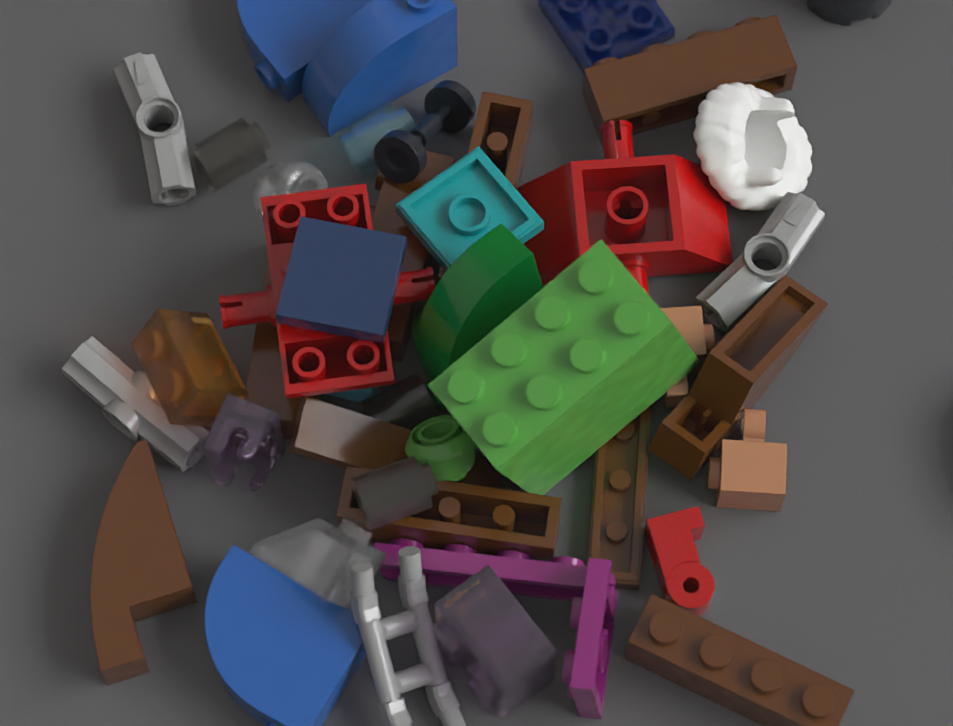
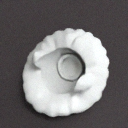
(751, 146)

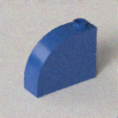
(287, 35)
(379, 58)
(278, 643)

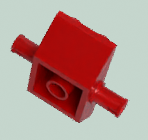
(671, 208)
(310, 358)

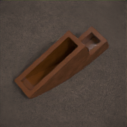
(737, 376)
(134, 567)

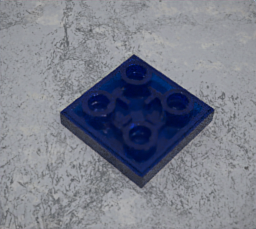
(607, 27)

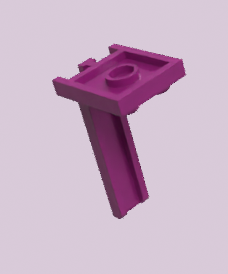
(562, 579)

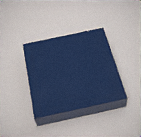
(341, 279)

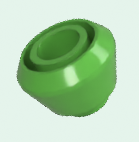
(444, 446)

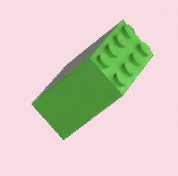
(565, 372)

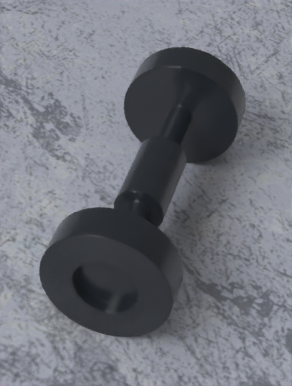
(402, 153)

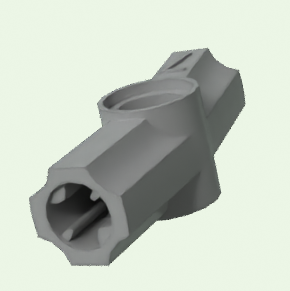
(166, 151)
(779, 241)
(132, 404)

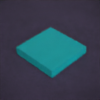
(464, 206)

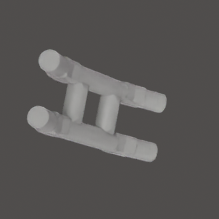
(415, 620)

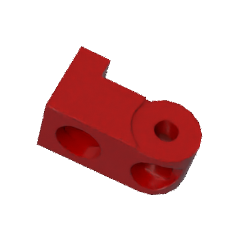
(676, 559)

